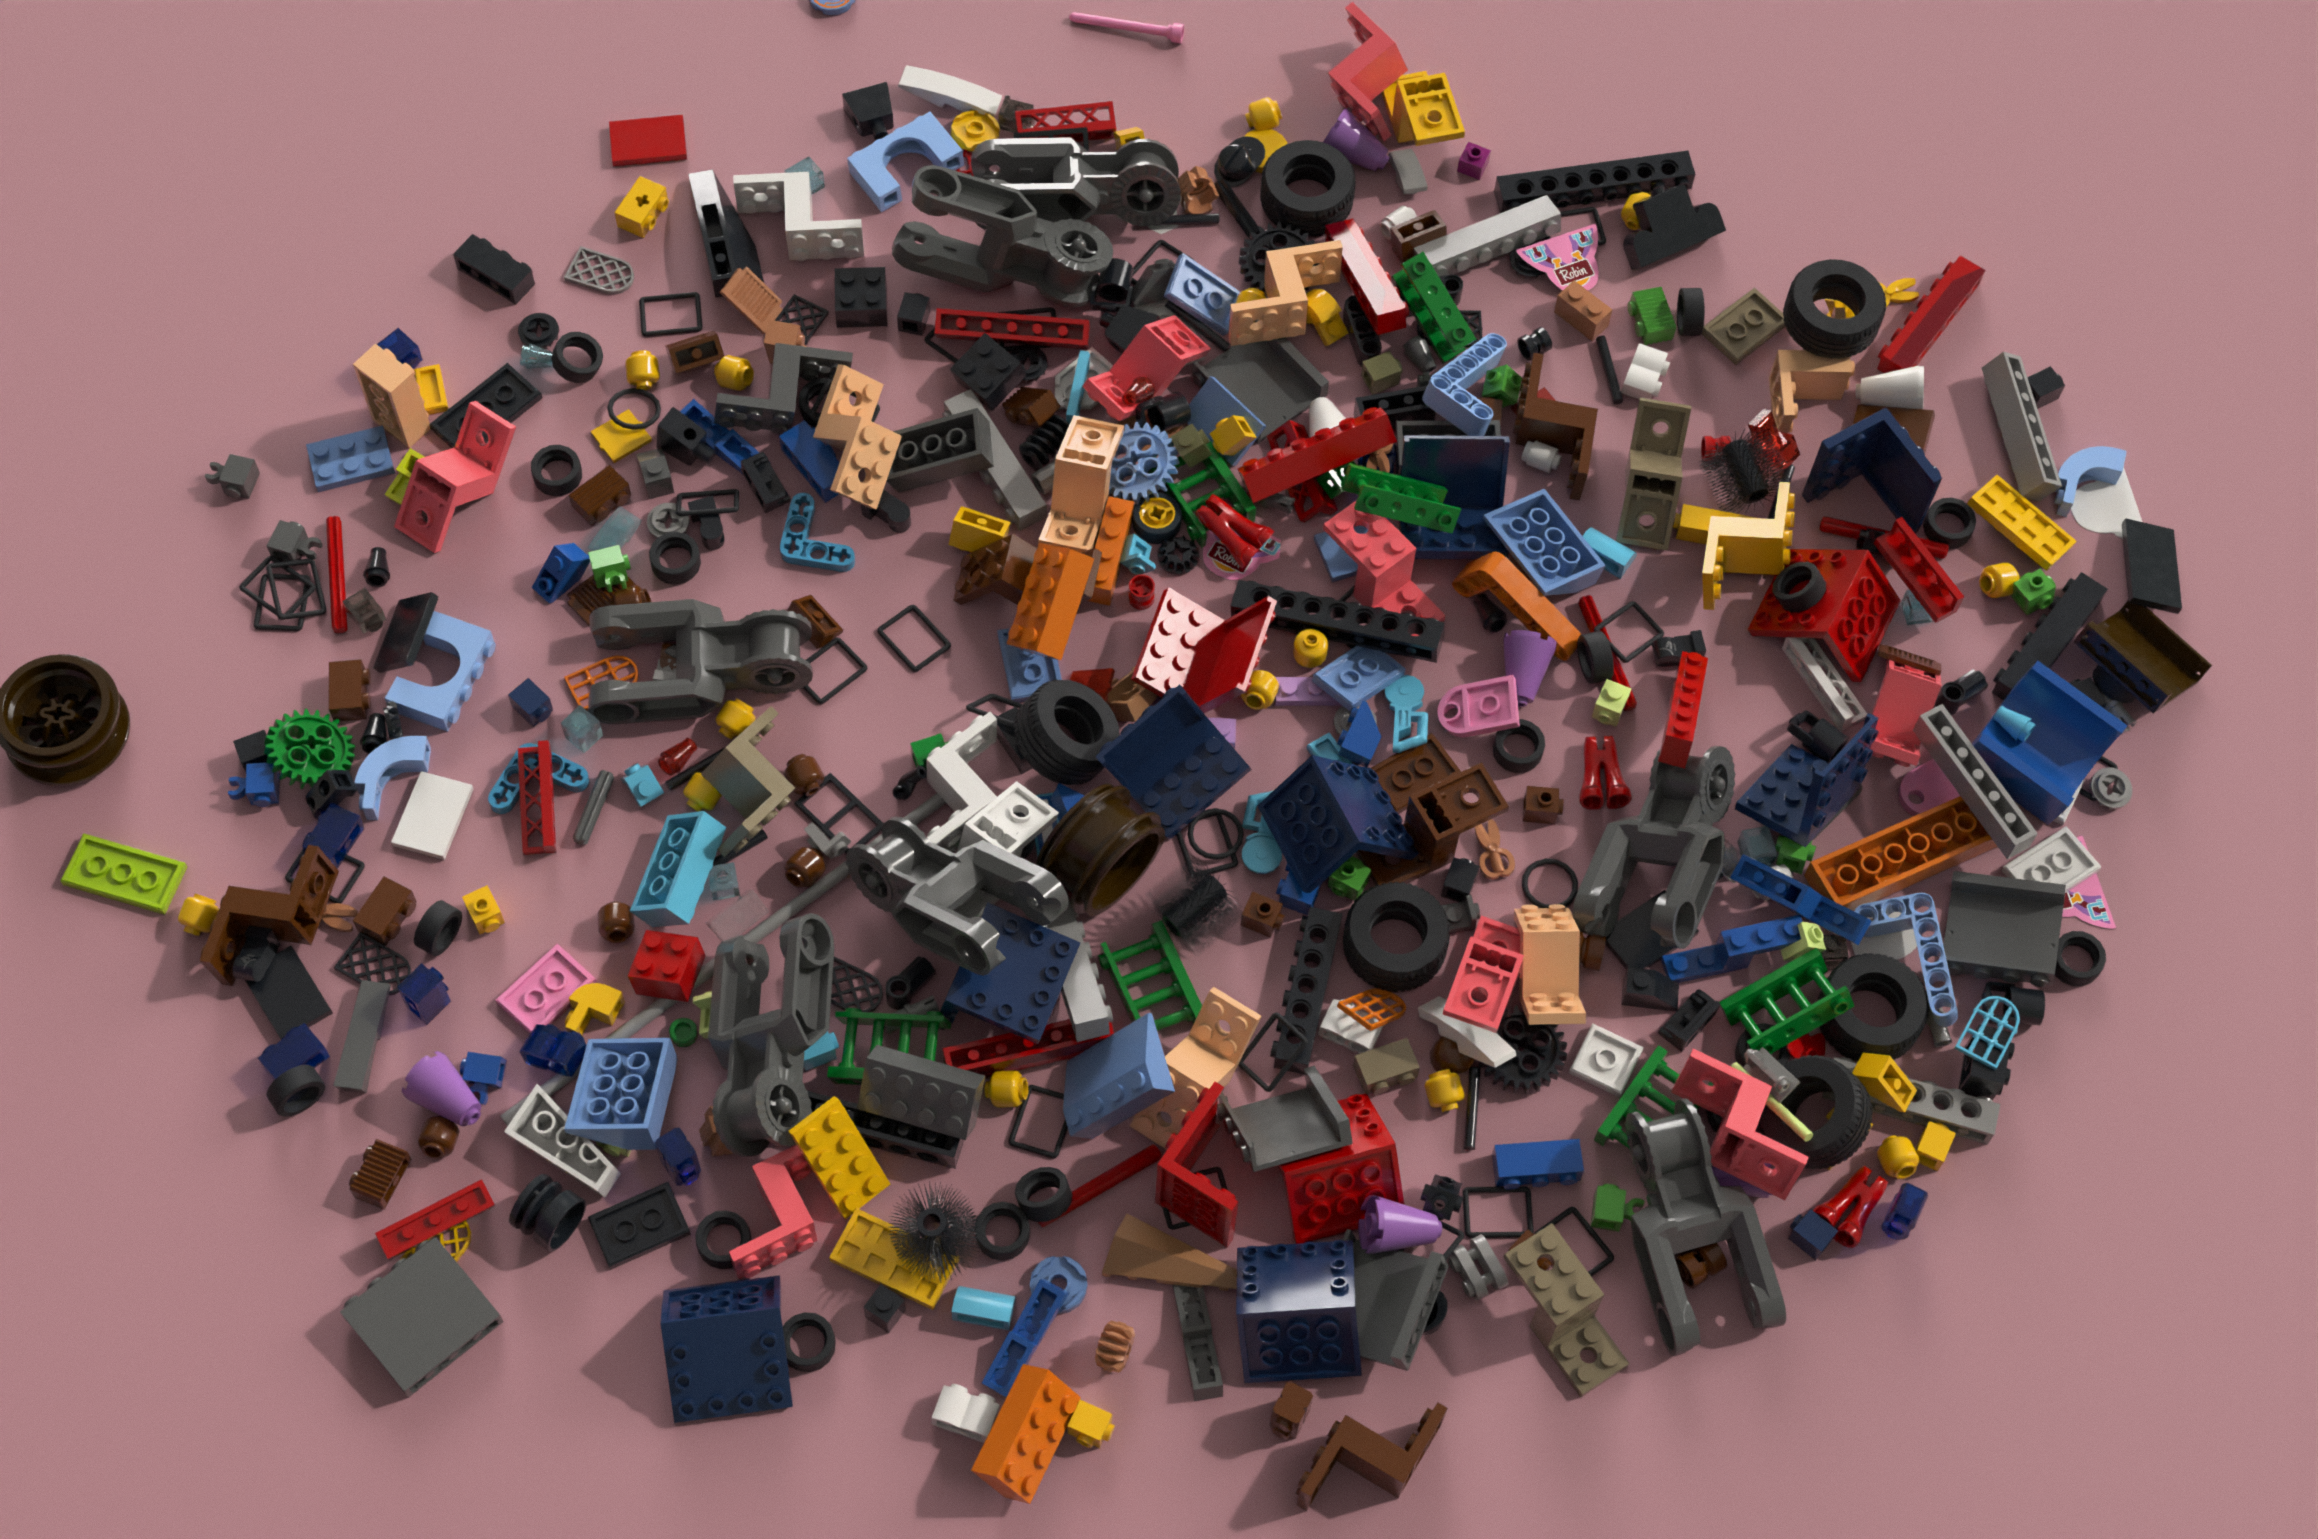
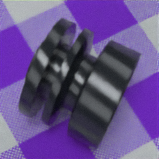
(547, 1212)

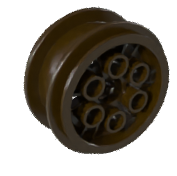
(75, 755)
(1101, 848)

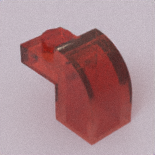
(1784, 442)

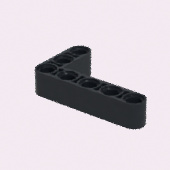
(1358, 322)

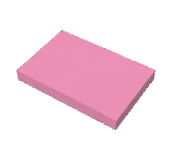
(544, 989)

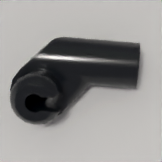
(908, 783)

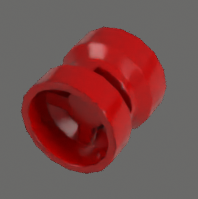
(1707, 443)
(1141, 592)

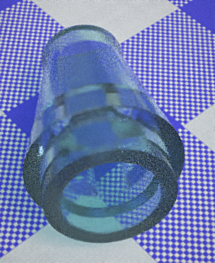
(535, 357)

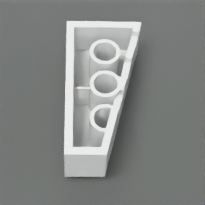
(540, 1129)

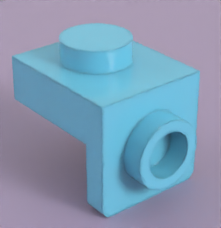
(1136, 555)
(642, 783)

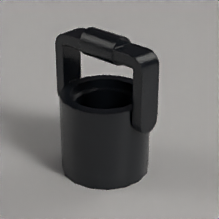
(1113, 286)
(1164, 411)
(1823, 739)
(2028, 1002)

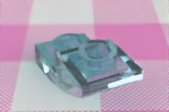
(616, 530)

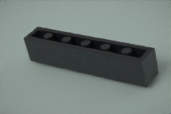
(2053, 631)

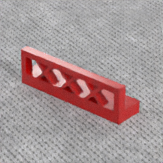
(1096, 129)
(1320, 499)
(1919, 571)
(547, 799)
(435, 1219)

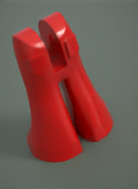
(1235, 531)
(1617, 791)
(1867, 1197)

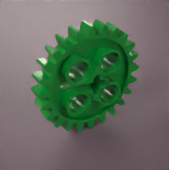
(308, 747)

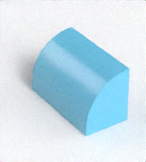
(1612, 553)
(983, 1308)

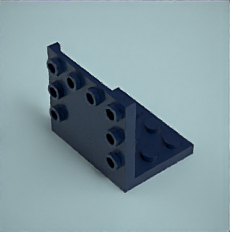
(1885, 458)
(1475, 479)
(1173, 761)
(1806, 792)
(1330, 814)
(1024, 986)
(1297, 1311)
(725, 1349)

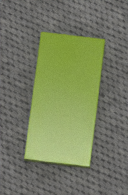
(124, 874)

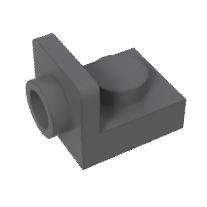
(1462, 915)

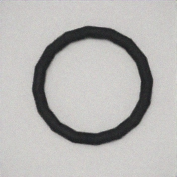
(634, 426)
(1222, 855)
(1554, 862)

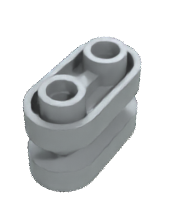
(1474, 1283)

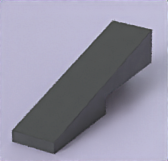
(362, 1037)
(1198, 1342)

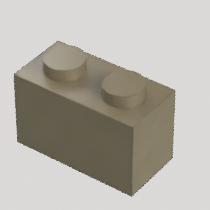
(1386, 1067)

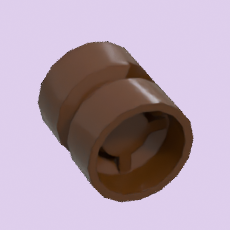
(1591, 951)
(1700, 1262)

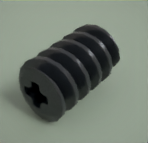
(1043, 442)

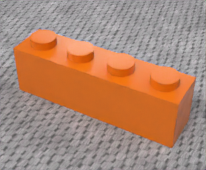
(1111, 542)

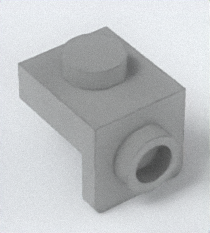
(831, 848)

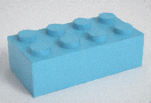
(678, 869)

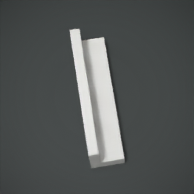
(1821, 684)

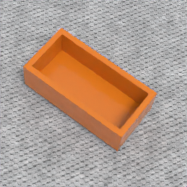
(1050, 601)
(1026, 1433)

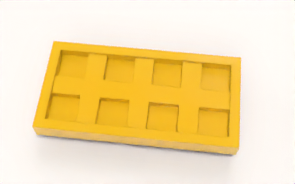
(2021, 522)
(839, 1157)
(868, 1251)

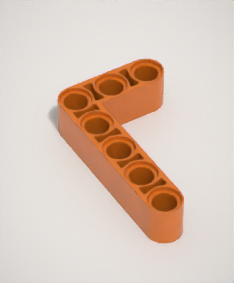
(1520, 597)

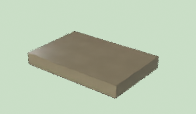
(1744, 326)

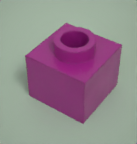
(1474, 160)

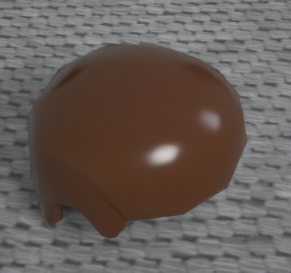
(1446, 1056)

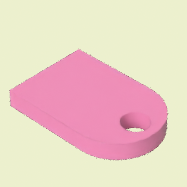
(1481, 707)
(1929, 784)

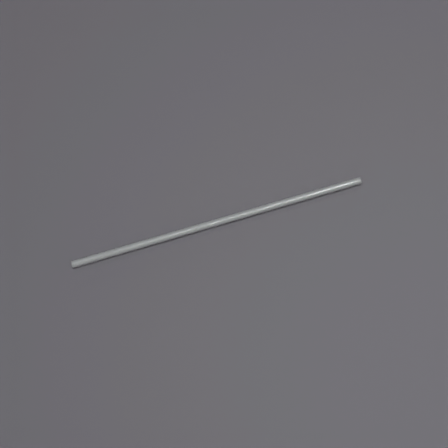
(755, 935)

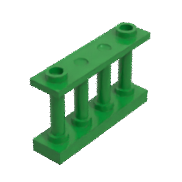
(1433, 307)
(1227, 488)
(1400, 498)
(1169, 963)
(1777, 985)
(847, 1073)
(1640, 1087)

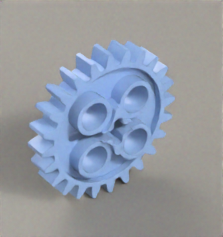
(1142, 483)

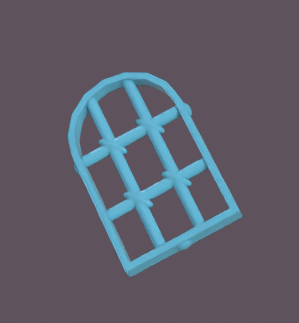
(1980, 1034)

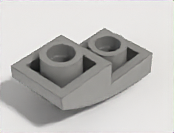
(1408, 171)

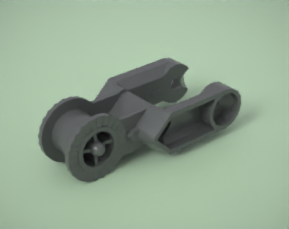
(1074, 183)
(1052, 256)
(710, 658)
(1670, 832)
(928, 882)
(767, 1050)
(1690, 1212)

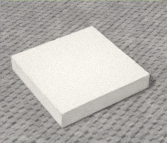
(1606, 1060)

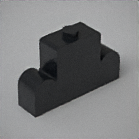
(1669, 225)

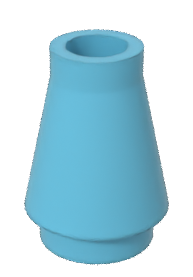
(2014, 723)

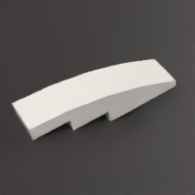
(947, 89)
(1470, 1039)

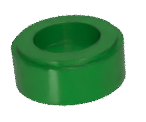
(683, 1032)

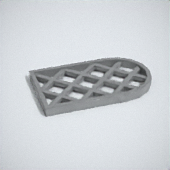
(602, 288)

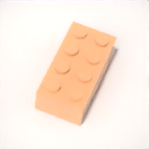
(392, 395)

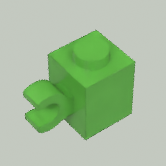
(609, 567)
(1610, 1207)

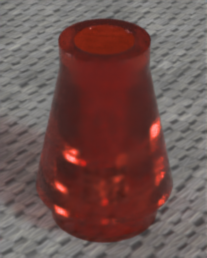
(1139, 391)
(676, 757)

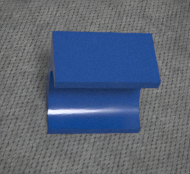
(2060, 750)

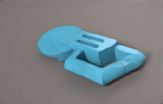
(1405, 699)
(1261, 850)

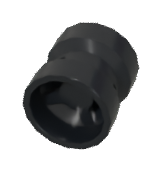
(1537, 342)

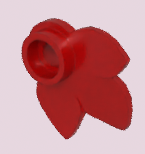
(1807, 1045)

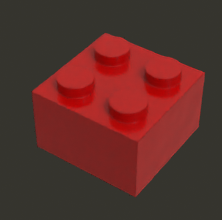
(666, 965)

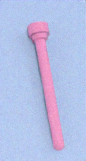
(1172, 32)

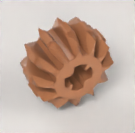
(1114, 1346)

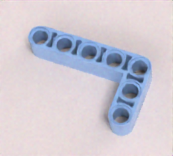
(1448, 386)
(1926, 946)

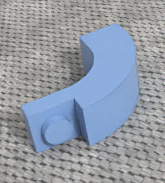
(2088, 464)
(386, 762)

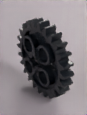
(1254, 250)
(1512, 1071)

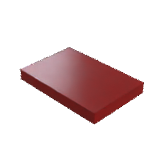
(648, 140)

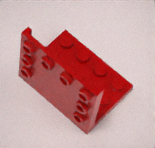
(1847, 617)
(1202, 650)
(1331, 1186)
(1191, 1194)

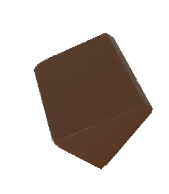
(823, 625)

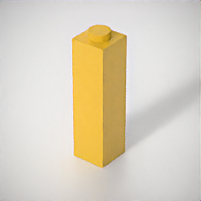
(1694, 522)

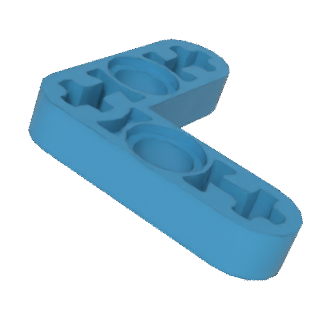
(805, 547)
(559, 778)

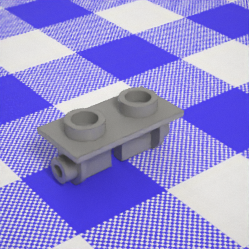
(1768, 1070)

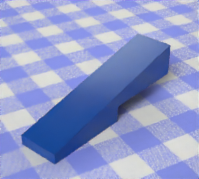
(726, 443)
(1025, 1336)

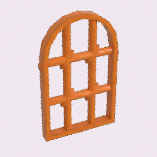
(592, 680)
(1370, 993)

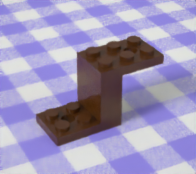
(1555, 424)
(1004, 570)
(1436, 820)
(290, 916)
(1369, 1455)

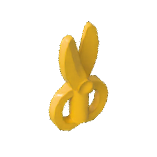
(1895, 292)

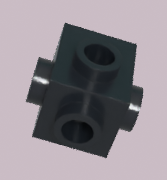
(1442, 1197)

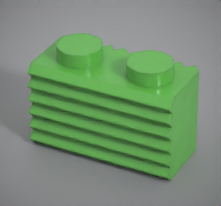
(1652, 315)

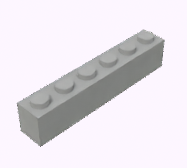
(1492, 237)
(2021, 426)
(1007, 477)
(1974, 781)
(1080, 990)

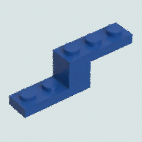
(1800, 899)
(1732, 949)

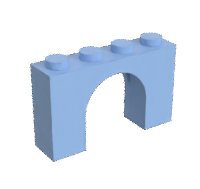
(920, 136)
(441, 704)

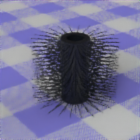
(1746, 471)
(1194, 905)
(935, 1232)

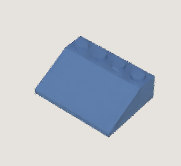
(1546, 544)
(1115, 1079)
(623, 1091)

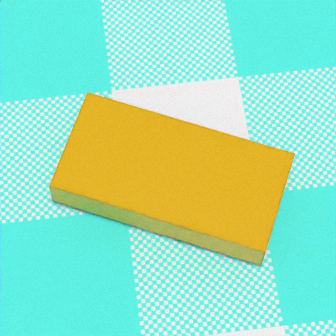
(432, 388)

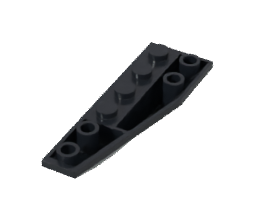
(722, 231)

